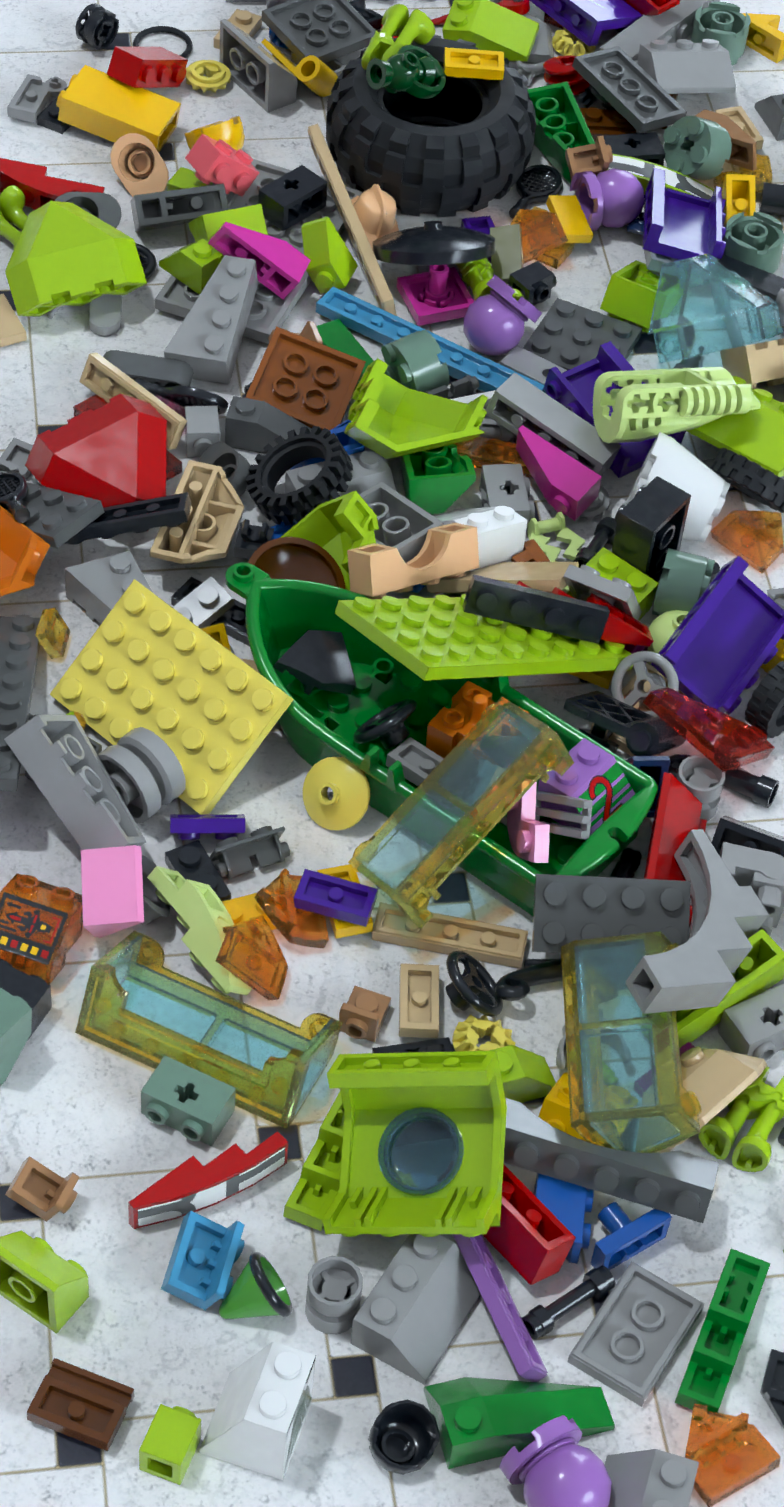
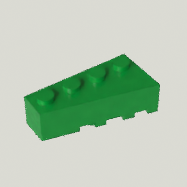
(558, 124)

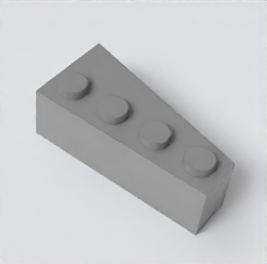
(217, 321)
(74, 781)

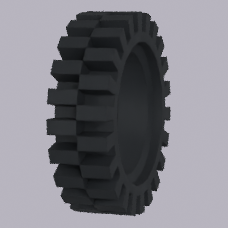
(286, 455)

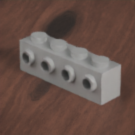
(523, 404)

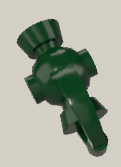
(409, 71)

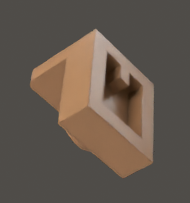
(364, 1014)

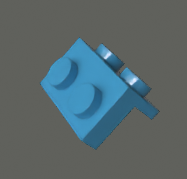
(203, 1260)

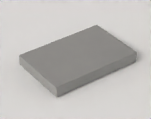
(636, 1333)

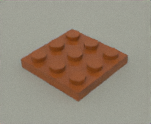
(306, 379)

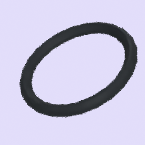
(138, 37)

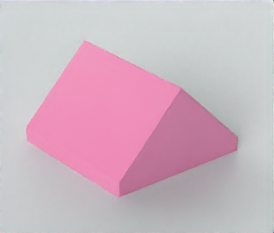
(112, 889)

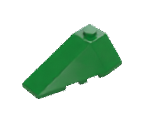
(436, 477)
(490, 1416)

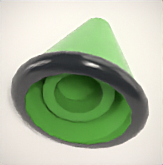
(256, 1292)

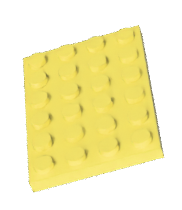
(176, 680)

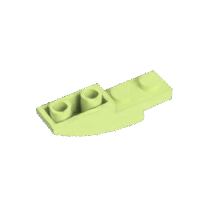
(205, 917)

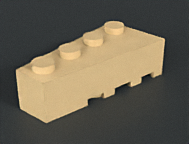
(756, 362)

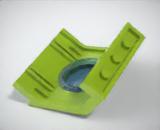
(419, 1144)

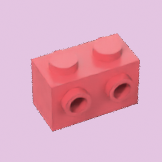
(222, 164)

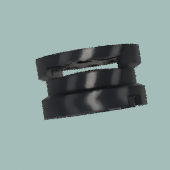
(99, 27)

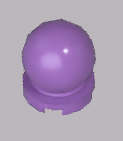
(609, 198)
(497, 319)
(557, 1469)

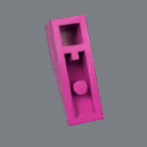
(277, 261)
(561, 478)

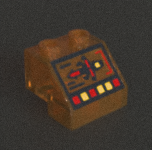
(38, 925)

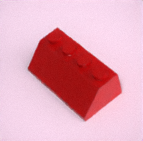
(674, 818)

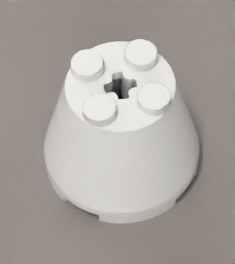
(684, 470)

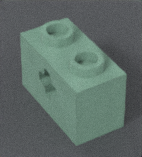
(187, 1101)

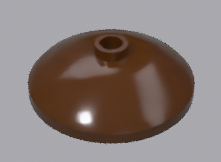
(297, 560)

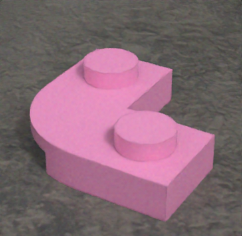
(526, 835)

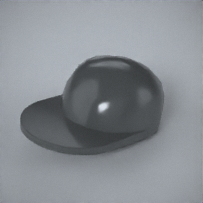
(233, 463)

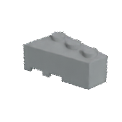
(101, 583)

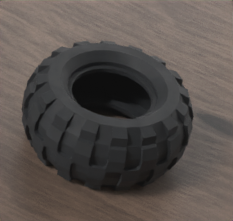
(425, 167)

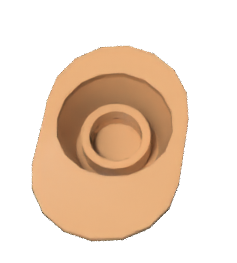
(139, 165)
(376, 213)

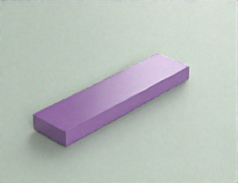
(501, 1307)

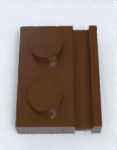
(606, 122)
(80, 1404)

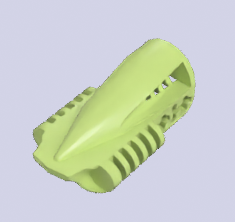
(667, 401)

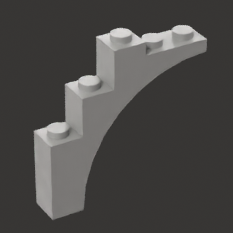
(723, 920)

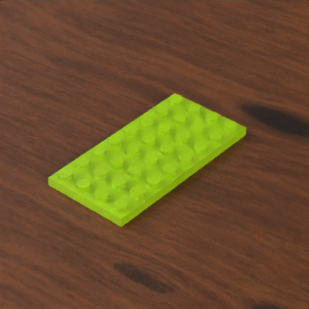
(446, 643)

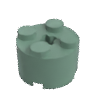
(725, 24)
(697, 147)
(755, 240)
(415, 362)
(682, 581)

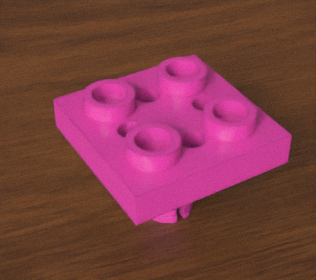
(435, 295)

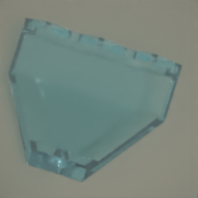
(708, 310)

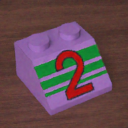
(591, 777)

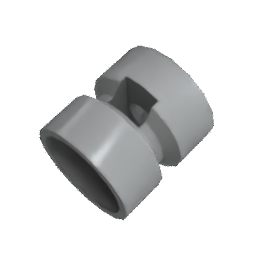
(703, 781)
(333, 1294)

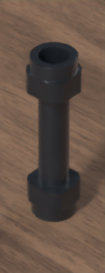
(602, 536)
(595, 1284)

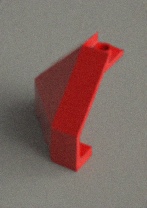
(105, 453)

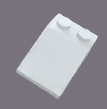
(499, 531)

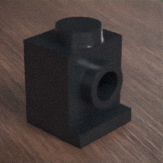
(533, 282)

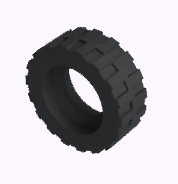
(766, 705)

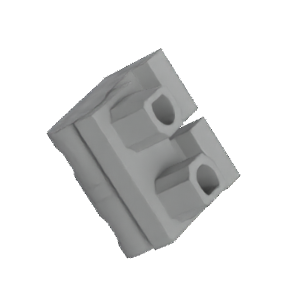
(763, 873)

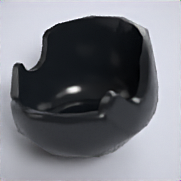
(404, 1437)

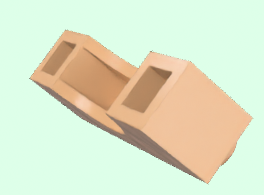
(445, 553)

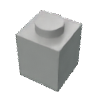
(201, 429)

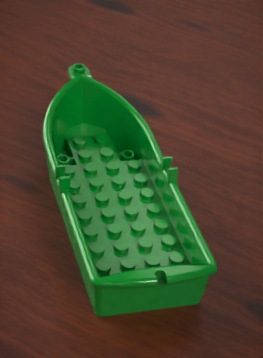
(326, 721)

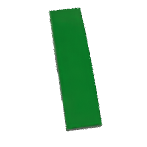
(723, 1331)

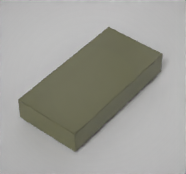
(508, 250)

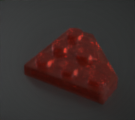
(714, 734)

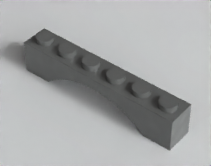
(663, 1181)

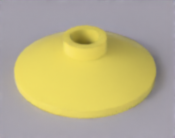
(349, 789)

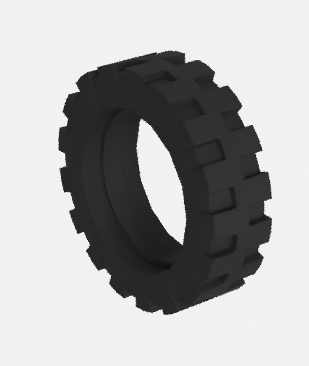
(750, 478)

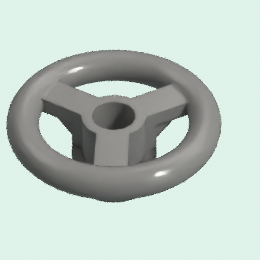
(656, 681)

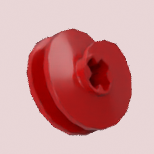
(560, 70)

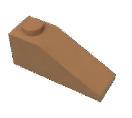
(743, 146)

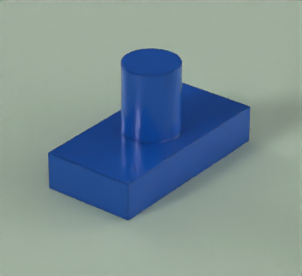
(627, 1236)

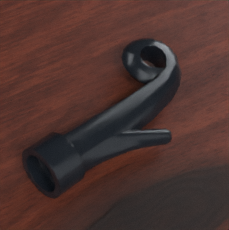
(760, 789)
(536, 971)

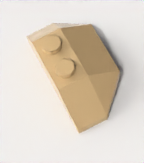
(211, 520)
(716, 1079)

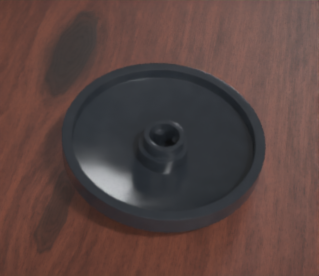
(434, 245)

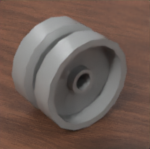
(144, 772)

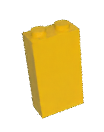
(116, 109)

